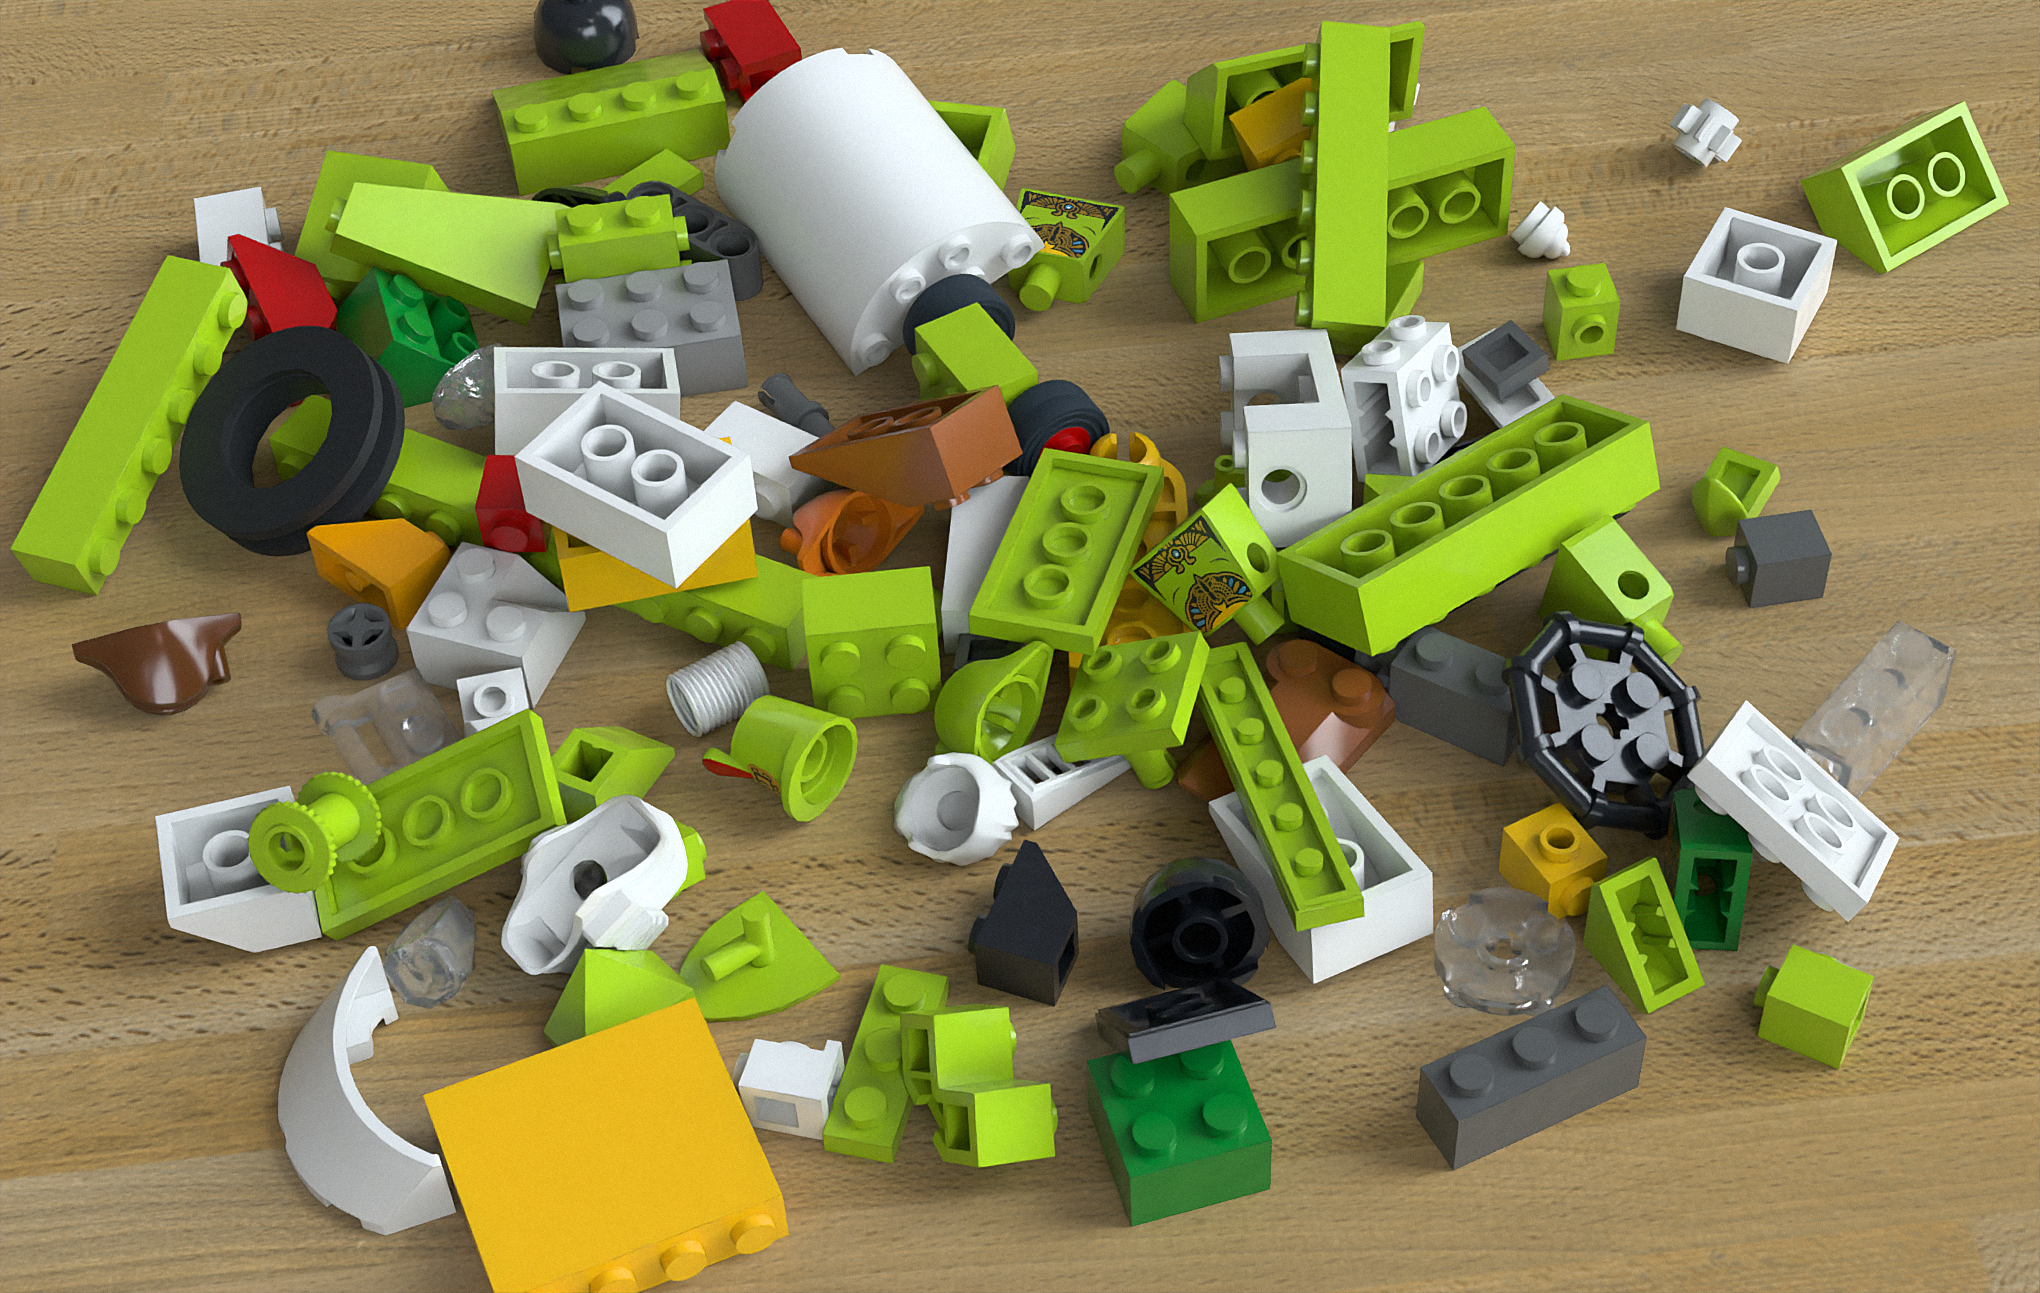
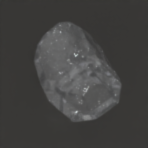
(467, 392)
(433, 954)

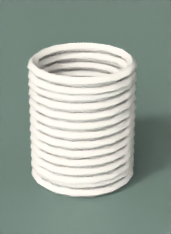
(717, 688)

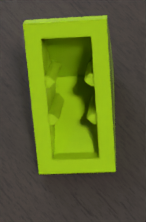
(1640, 936)

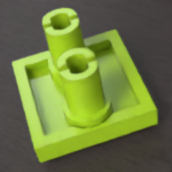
(1134, 704)

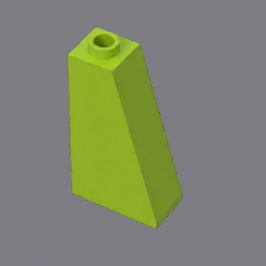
(451, 243)

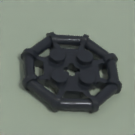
(1625, 701)

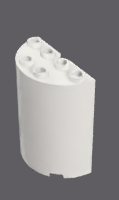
(863, 198)

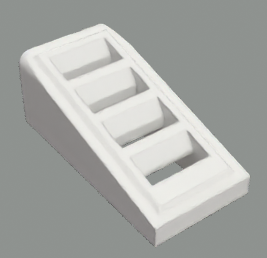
(1056, 793)

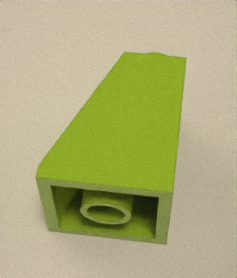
(336, 180)

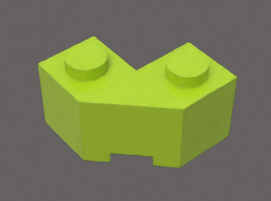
(964, 1072)

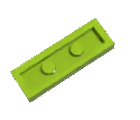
(872, 1096)

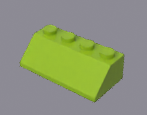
(1238, 82)

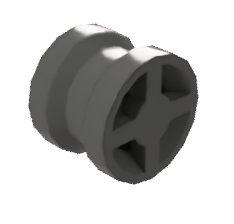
(349, 634)

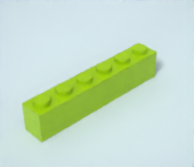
(1346, 184)
(130, 426)

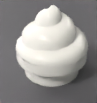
(1542, 233)

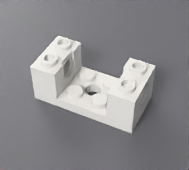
(1298, 432)

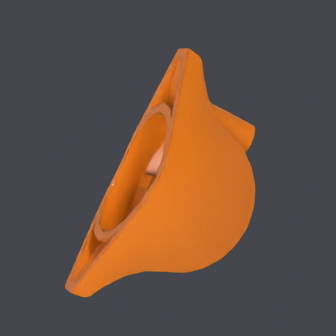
(846, 532)

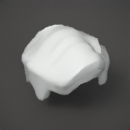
(956, 809)

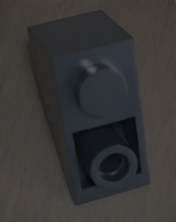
(1029, 933)

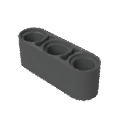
(713, 238)

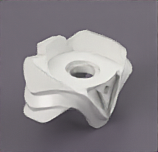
(643, 869)

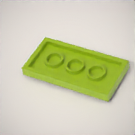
(1067, 551)
(447, 823)

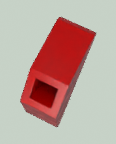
(279, 289)

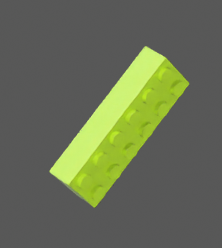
(1241, 234)
(1467, 523)

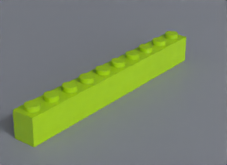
(438, 492)

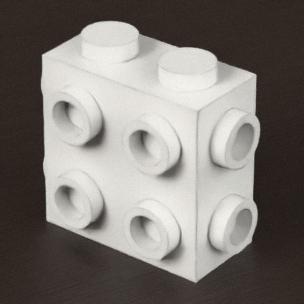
(1404, 398)

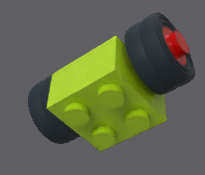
(964, 342)

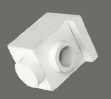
(789, 1085)

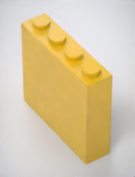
(608, 1161)

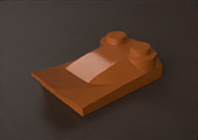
(1324, 705)

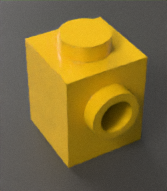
(1552, 859)

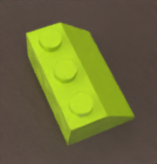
(1907, 189)

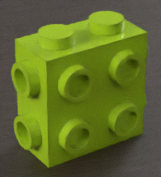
(617, 238)

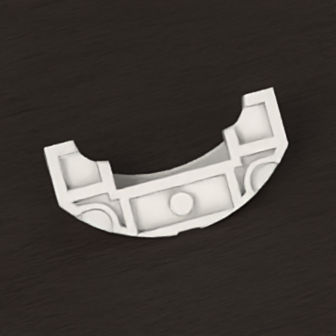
(331, 1132)

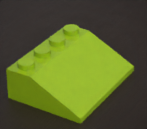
(611, 120)

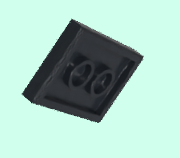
(1183, 1020)

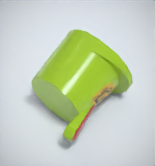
(791, 752)

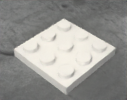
(1794, 811)

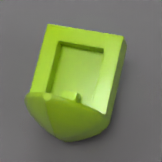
(1732, 491)

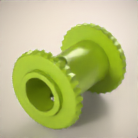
(326, 824)

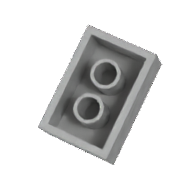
(663, 308)

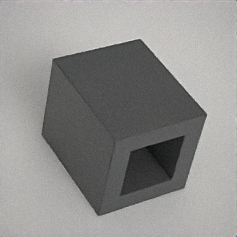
(1779, 559)

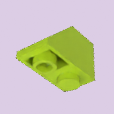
(606, 764)

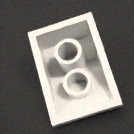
(1388, 873)

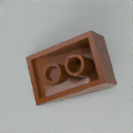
(918, 449)

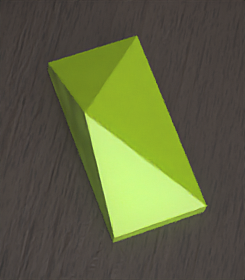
(611, 990)

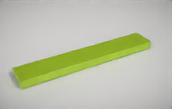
(1276, 792)

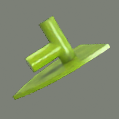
(754, 964)

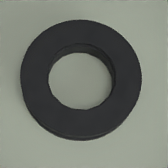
(243, 402)

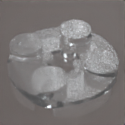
(1503, 985)

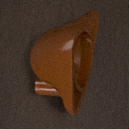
(165, 663)

